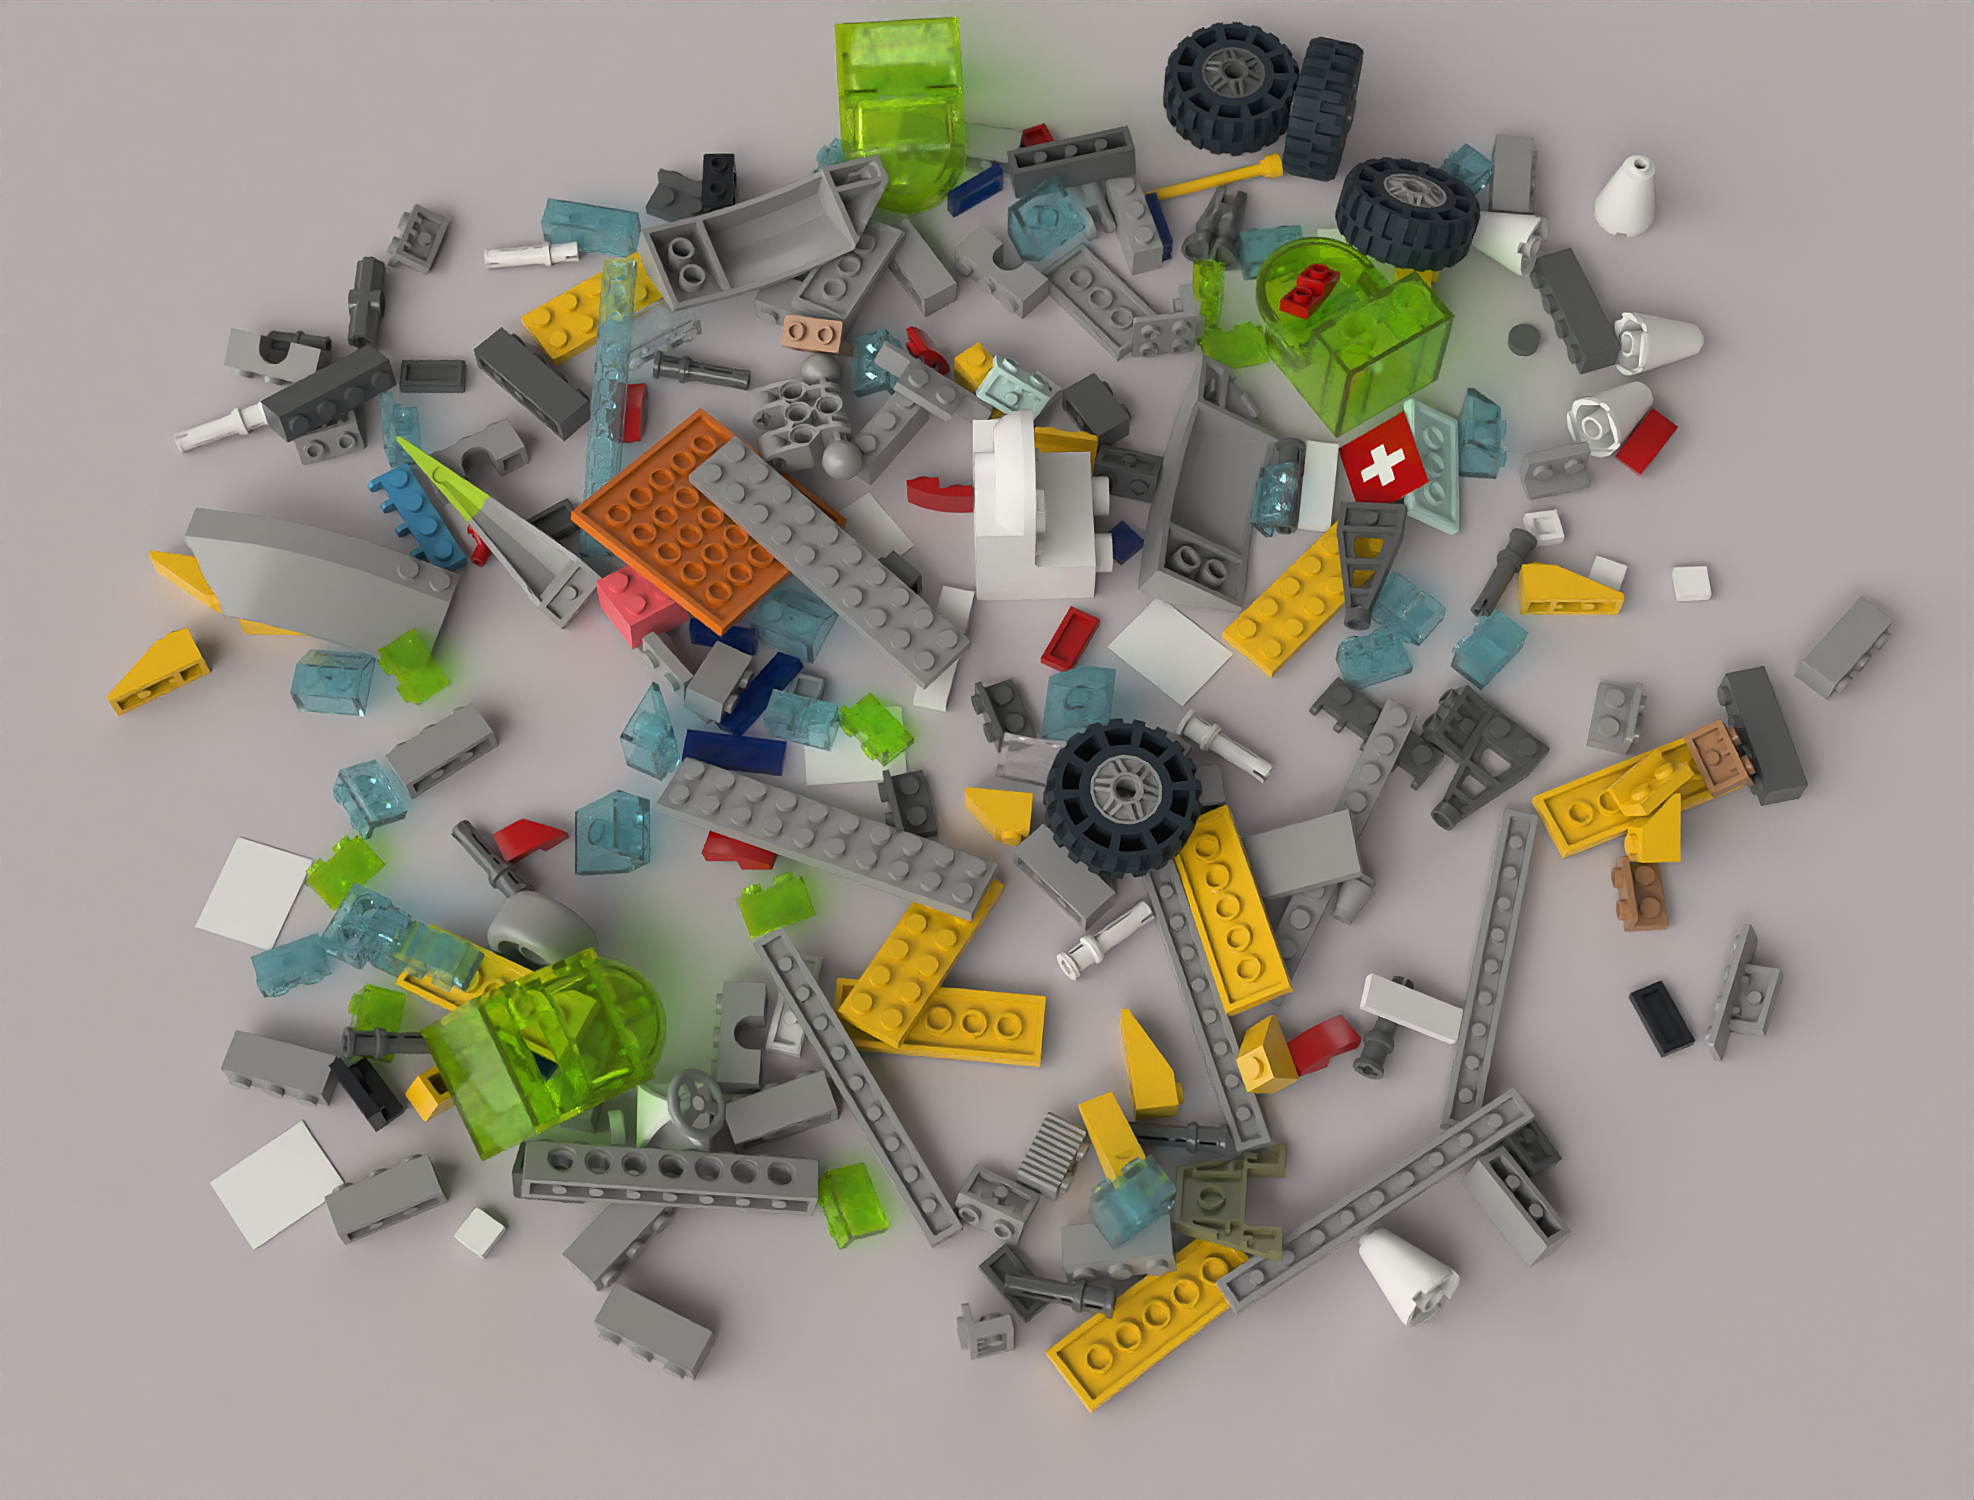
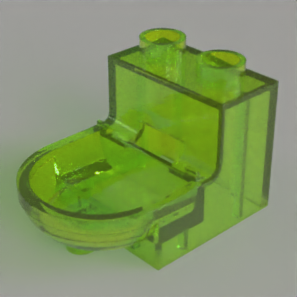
(905, 104)
(1363, 344)
(598, 1022)

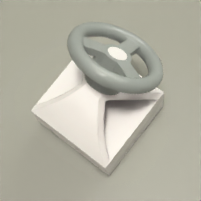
(680, 1112)

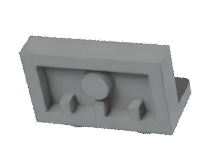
(419, 238)
(330, 439)
(1555, 470)
(1615, 717)
(995, 1204)
(985, 1338)

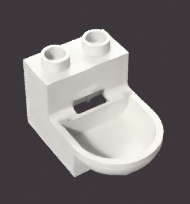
(1034, 515)

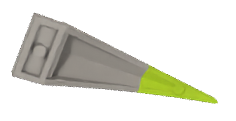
(544, 568)

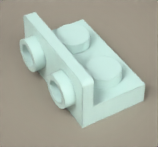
(1013, 388)

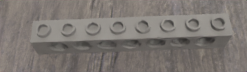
(657, 1189)

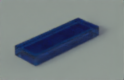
(755, 699)
(736, 752)

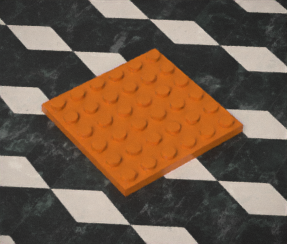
(680, 536)

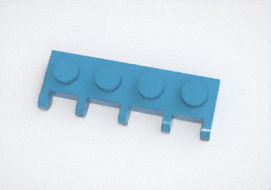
(419, 518)

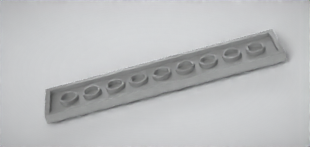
(830, 562)
(828, 838)

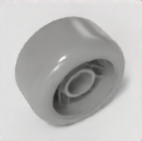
(538, 931)

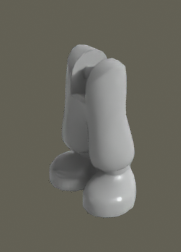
(1092, 207)

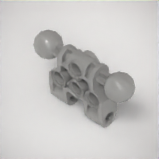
(809, 421)

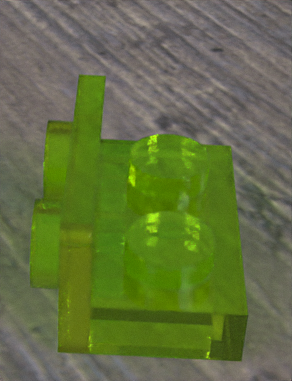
(1209, 289)
(1235, 348)
(413, 667)
(876, 729)
(351, 863)
(775, 905)
(376, 1008)
(850, 1204)

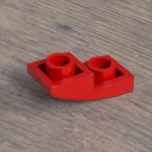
(1310, 292)
(922, 347)
(634, 415)
(1646, 442)
(927, 494)
(728, 849)
(1318, 1044)

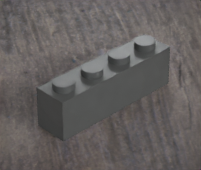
(1074, 159)
(1575, 311)
(533, 383)
(328, 393)
(1763, 735)

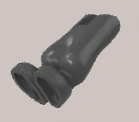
(1217, 221)

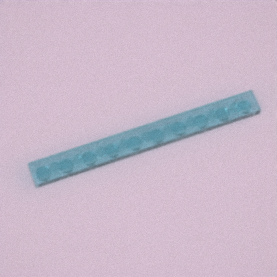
(609, 385)

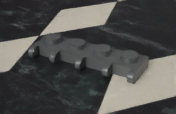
(1360, 716)

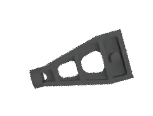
(1367, 521)
(1511, 744)

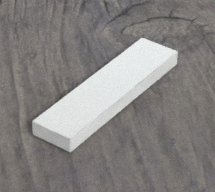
(955, 607)

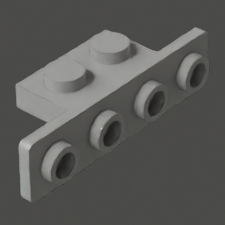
(930, 388)
(671, 665)
(1746, 998)

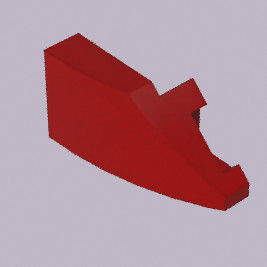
(526, 837)

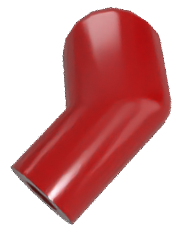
(481, 551)

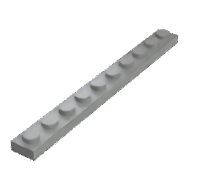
(1360, 798)
(1490, 967)
(1205, 1008)
(858, 1087)
(1377, 1199)

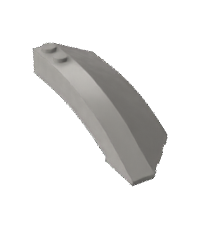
(763, 237)
(1206, 495)
(318, 580)

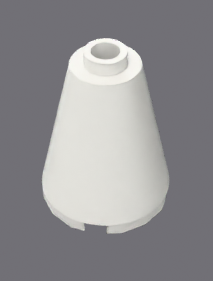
(1628, 199)
(1511, 239)
(1654, 341)
(1608, 416)
(1407, 1275)

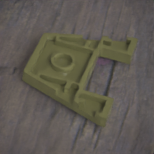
(1214, 1200)

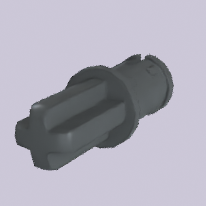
(282, 340)

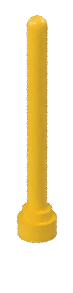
(1268, 167)

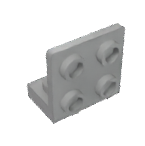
(1167, 332)

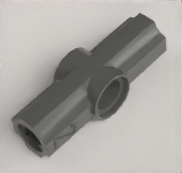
(366, 302)

